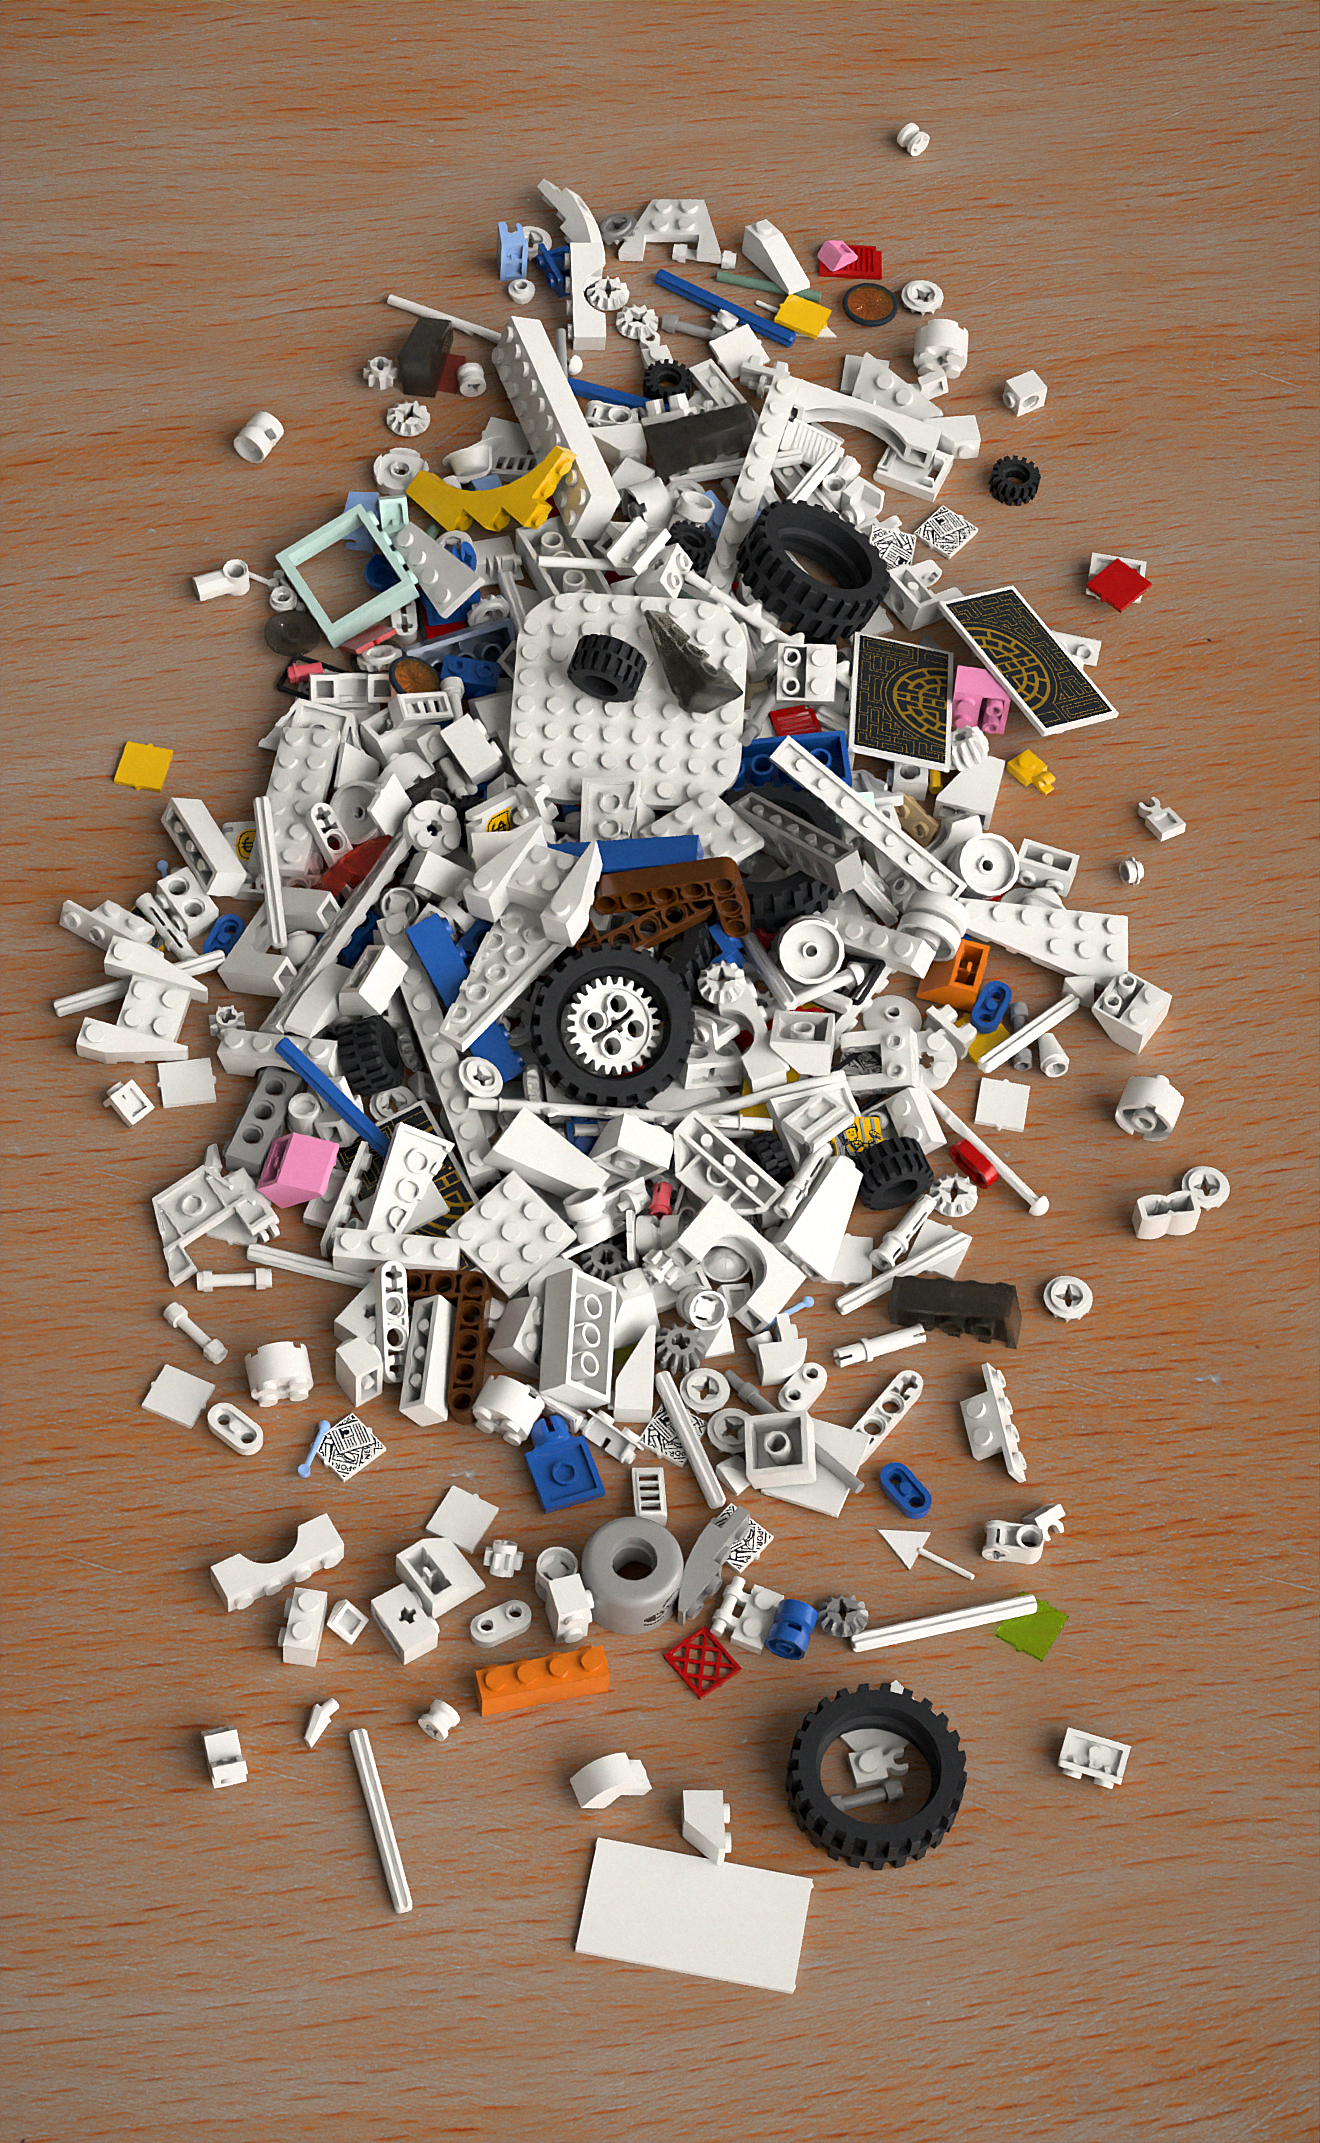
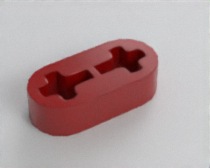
(973, 1163)

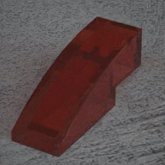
(352, 867)

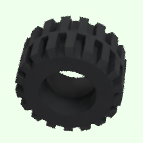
(607, 668)
(370, 1055)
(893, 1173)

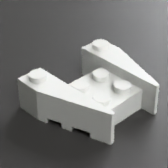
(541, 880)
(150, 1012)

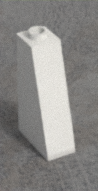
(544, 1157)
(819, 1222)

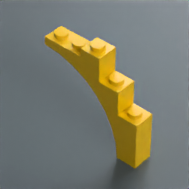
(492, 508)

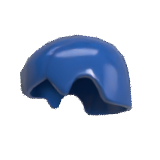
(380, 574)

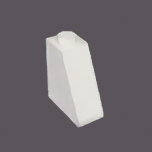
(972, 791)

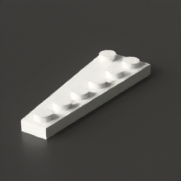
(607, 815)

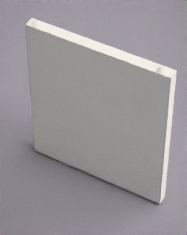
(828, 1492)

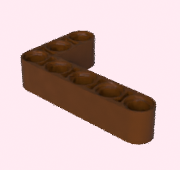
(678, 884)
(655, 918)
(465, 1332)

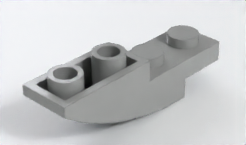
(704, 1563)

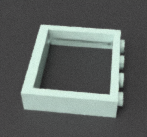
(368, 613)

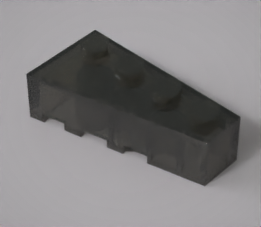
(699, 439)
(957, 1307)

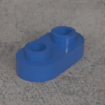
(220, 939)
(989, 1009)
(906, 1492)

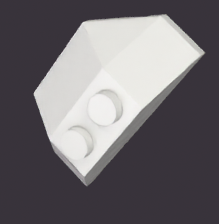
(714, 1165)

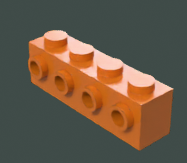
(541, 1680)

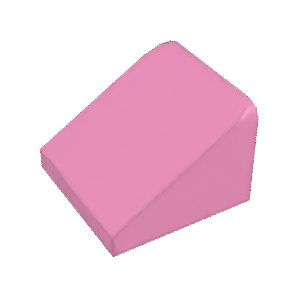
(836, 254)

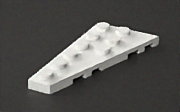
(1053, 937)
(502, 969)

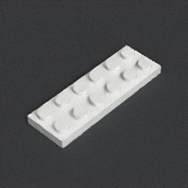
(296, 784)

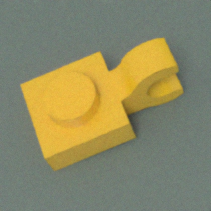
(1030, 769)

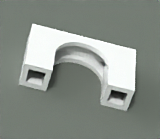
(251, 968)
(773, 1274)

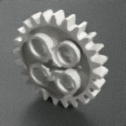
(626, 1049)

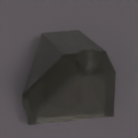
(689, 674)

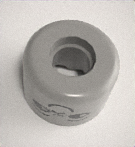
(625, 1604)

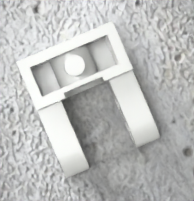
(911, 598)
(898, 1057)

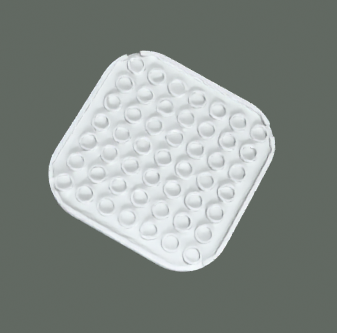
(571, 736)

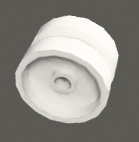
(351, 806)
(986, 865)
(937, 921)
(800, 934)

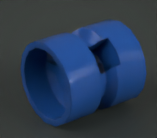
(791, 1629)

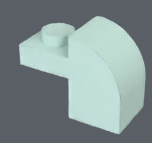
(393, 514)

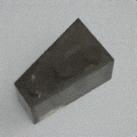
(425, 356)

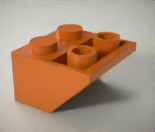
(956, 980)

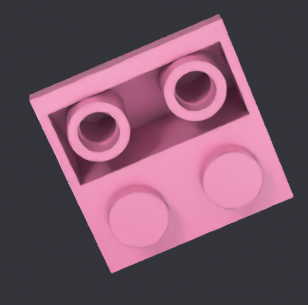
(979, 701)
(297, 1169)

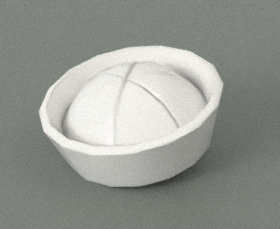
(724, 1265)

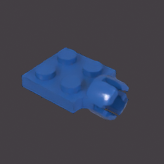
(561, 1467)

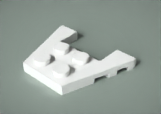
(673, 222)
(196, 1207)

